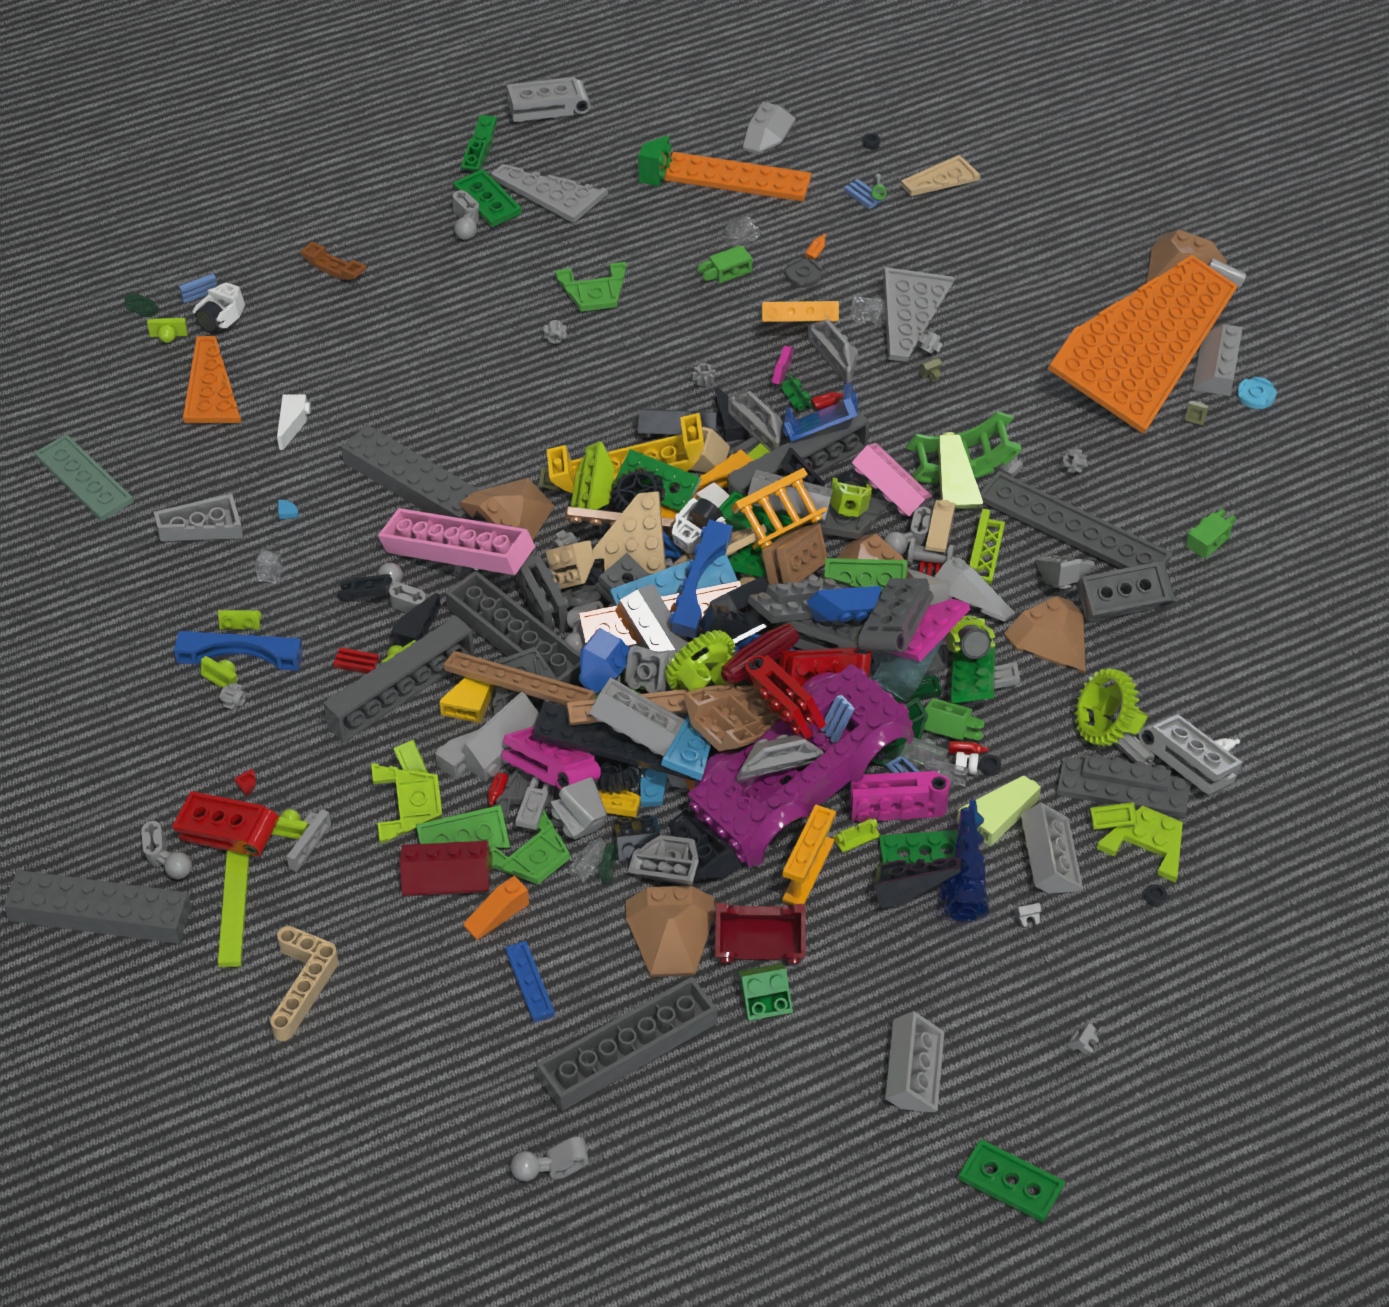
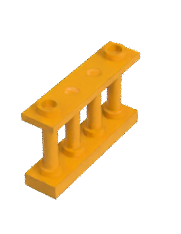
(800, 311)
(779, 489)
(809, 855)

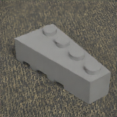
(200, 520)

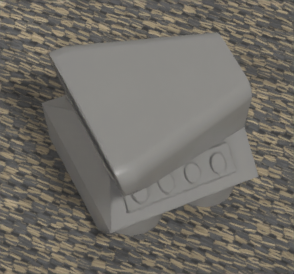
(647, 669)
(579, 808)

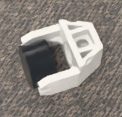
(219, 308)
(687, 534)

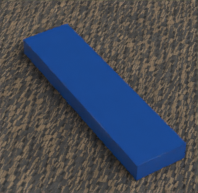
(529, 981)

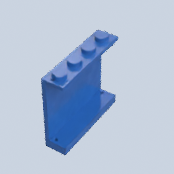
(822, 419)

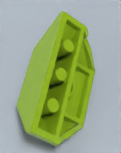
(593, 479)

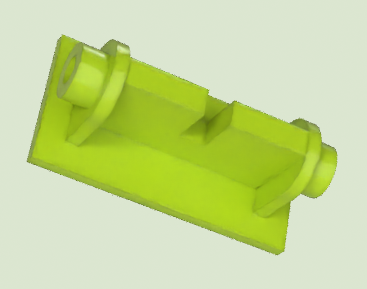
(239, 619)
(857, 835)

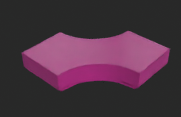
(783, 364)

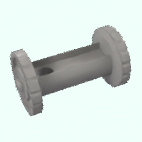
(919, 553)

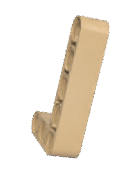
(315, 962)

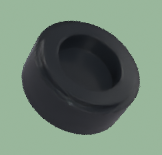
(871, 141)
(990, 765)
(1155, 895)

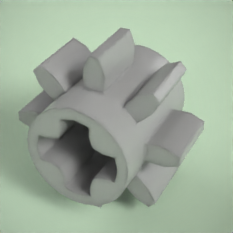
(555, 331)
(930, 342)
(704, 374)
(1074, 460)
(563, 539)
(233, 696)

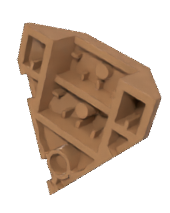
(1051, 632)

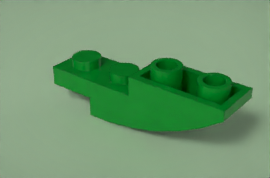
(480, 144)

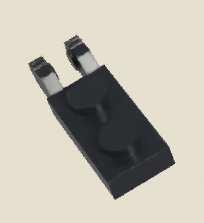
(365, 587)

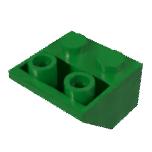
(654, 160)
(765, 991)

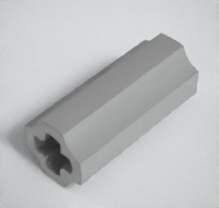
(1229, 272)
(1135, 749)

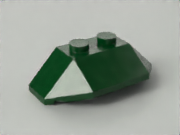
(918, 717)

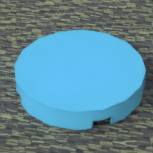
(1256, 393)

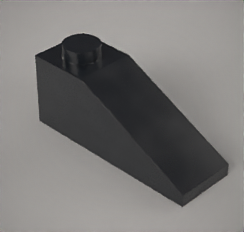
(731, 427)
(793, 462)
(738, 598)
(416, 622)

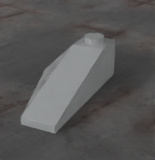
(971, 588)

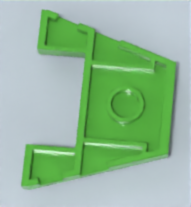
(594, 293)
(535, 858)

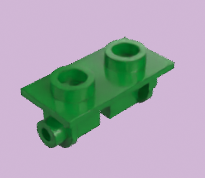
(800, 398)

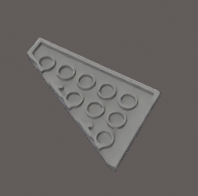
(910, 306)

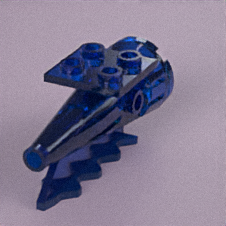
(966, 891)

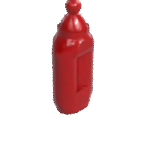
(826, 400)
(966, 747)
(497, 787)

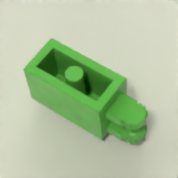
(727, 265)
(1210, 533)
(952, 720)

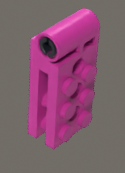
(549, 761)
(899, 796)

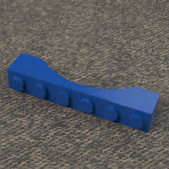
(714, 544)
(279, 651)

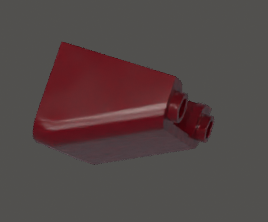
(760, 933)

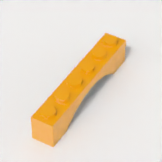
(718, 474)

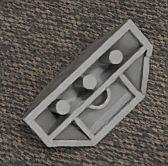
(767, 128)
(834, 348)
(756, 419)
(1062, 570)
(778, 755)
(666, 860)

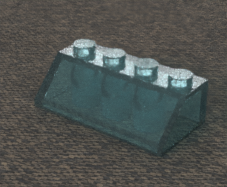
(901, 674)

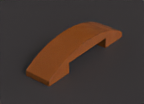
(330, 264)

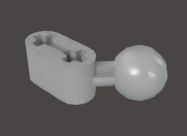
(468, 211)
(901, 541)
(401, 595)
(576, 638)
(154, 844)
(560, 1161)

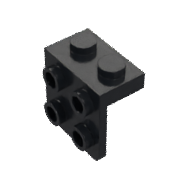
(634, 834)

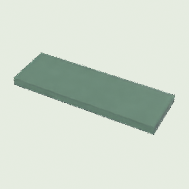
(84, 477)

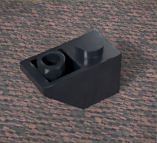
(725, 620)

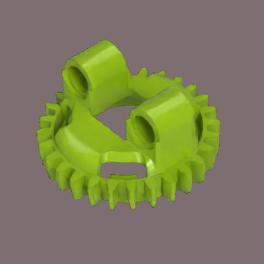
(690, 674)
(1106, 702)

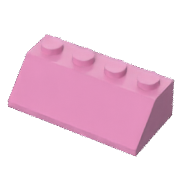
(891, 479)

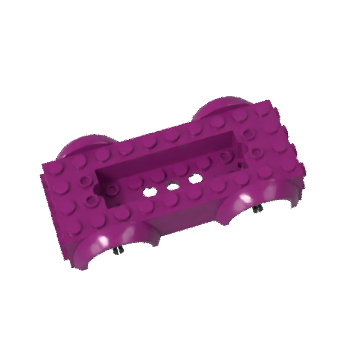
(758, 808)

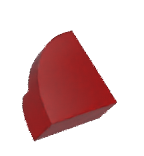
(246, 782)

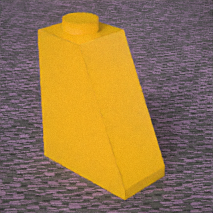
(467, 700)

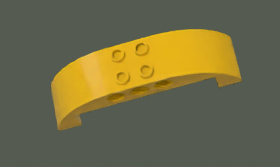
(678, 451)

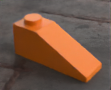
(497, 908)

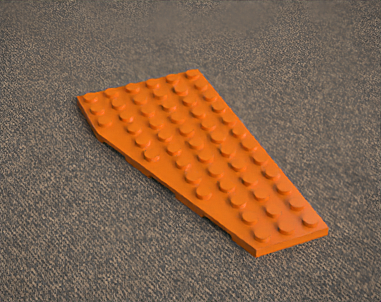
(1144, 342)

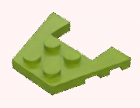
(417, 799)
(1152, 832)

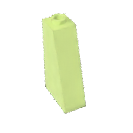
(955, 473)
(1004, 807)

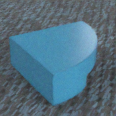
(287, 510)

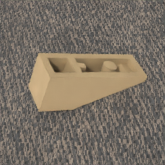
(940, 525)

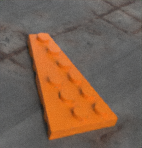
(209, 389)

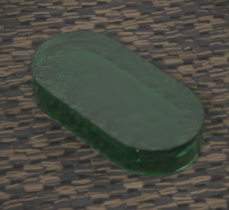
(141, 305)
(608, 862)

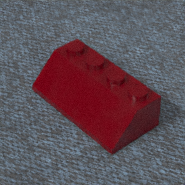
(445, 868)

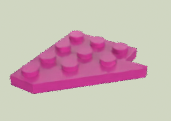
(934, 626)

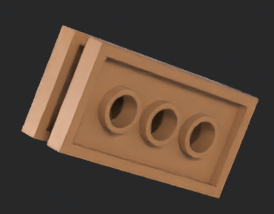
(795, 554)

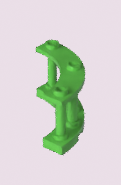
(980, 466)

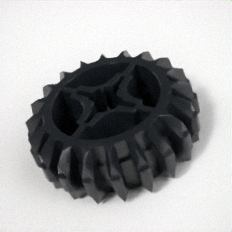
(627, 487)
(617, 775)

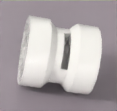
(961, 760)

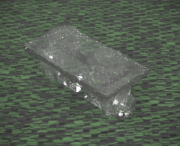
(590, 859)

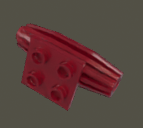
(769, 644)

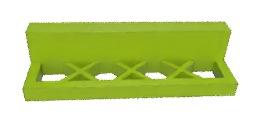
(979, 545)

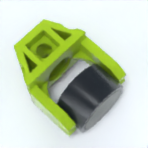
(850, 494)
(970, 637)

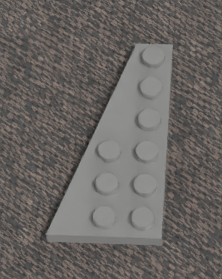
(551, 192)

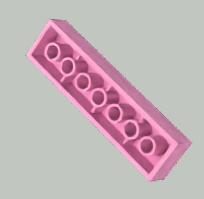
(457, 541)

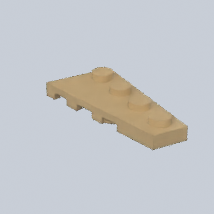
(941, 176)

